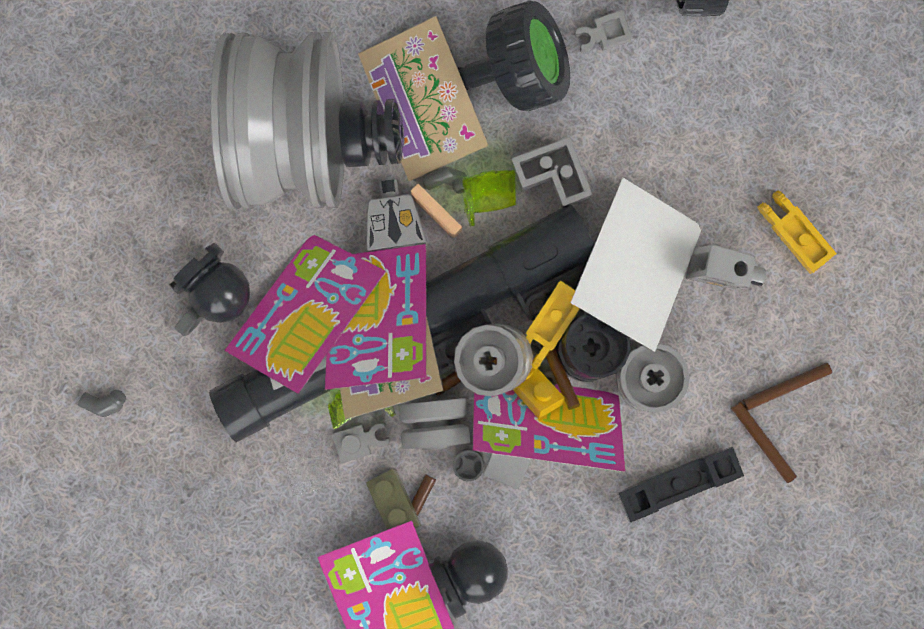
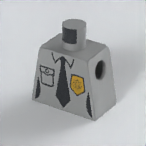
(393, 220)
(724, 268)

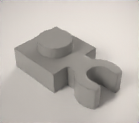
(608, 31)
(355, 443)

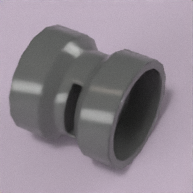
(468, 465)

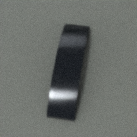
(680, 483)

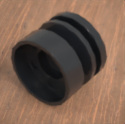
(371, 133)
(609, 346)

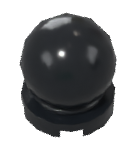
(215, 288)
(472, 575)

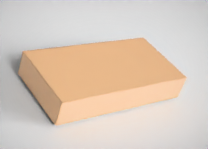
(436, 211)

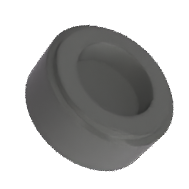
(188, 322)

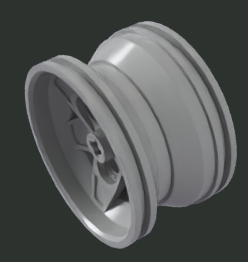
(277, 120)

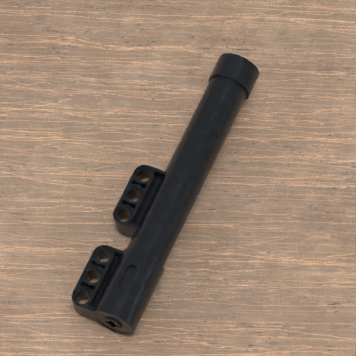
(518, 266)

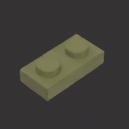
(392, 500)

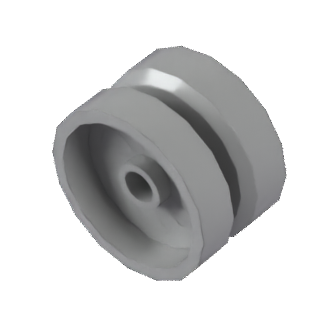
(475, 364)
(670, 381)
(434, 424)

